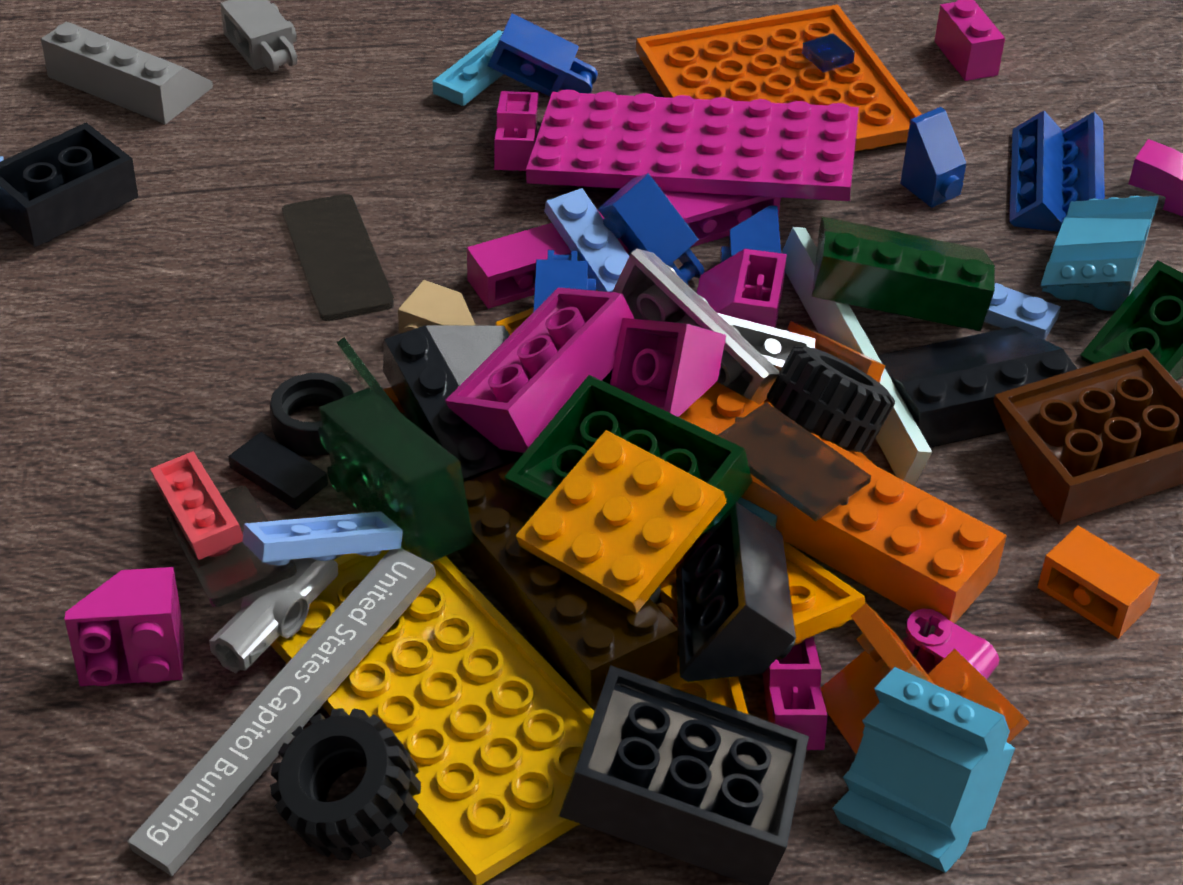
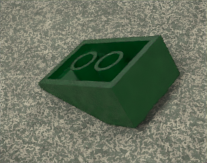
(1146, 319)

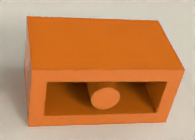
(1098, 581)

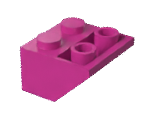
(746, 286)
(128, 630)

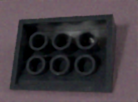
(426, 369)
(955, 381)
(687, 778)

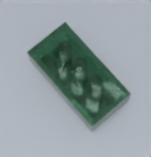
(398, 471)

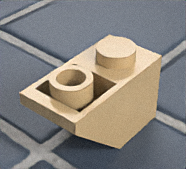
(433, 306)

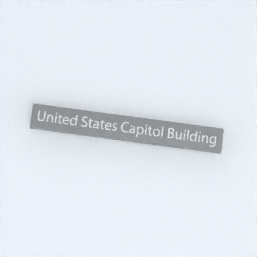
(280, 708)

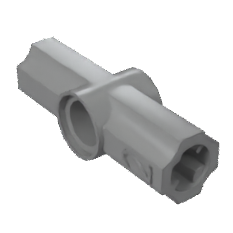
(271, 613)

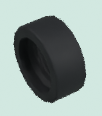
(298, 393)

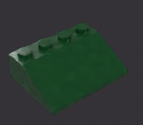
(903, 274)
(603, 407)

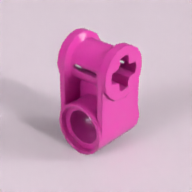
(946, 637)

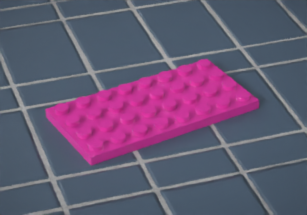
(697, 145)

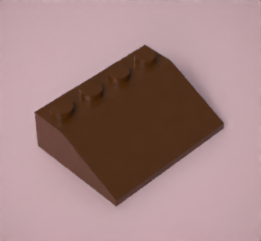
(1097, 434)

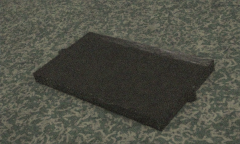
(795, 462)

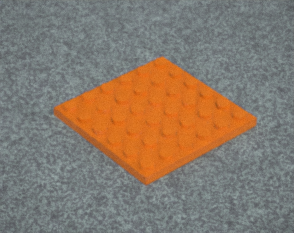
(766, 62)

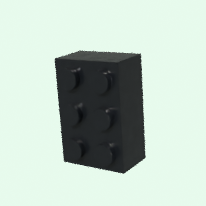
(64, 184)

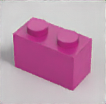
(969, 39)

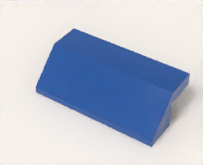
(1054, 169)

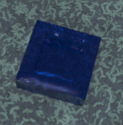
(828, 52)

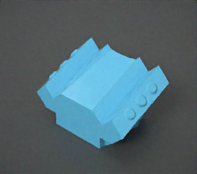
(1099, 250)
(925, 770)

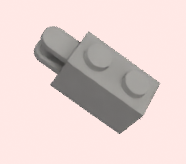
(259, 33)

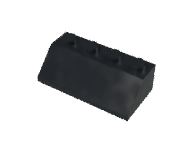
(734, 600)

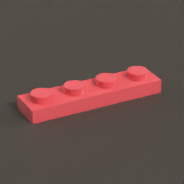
(197, 506)

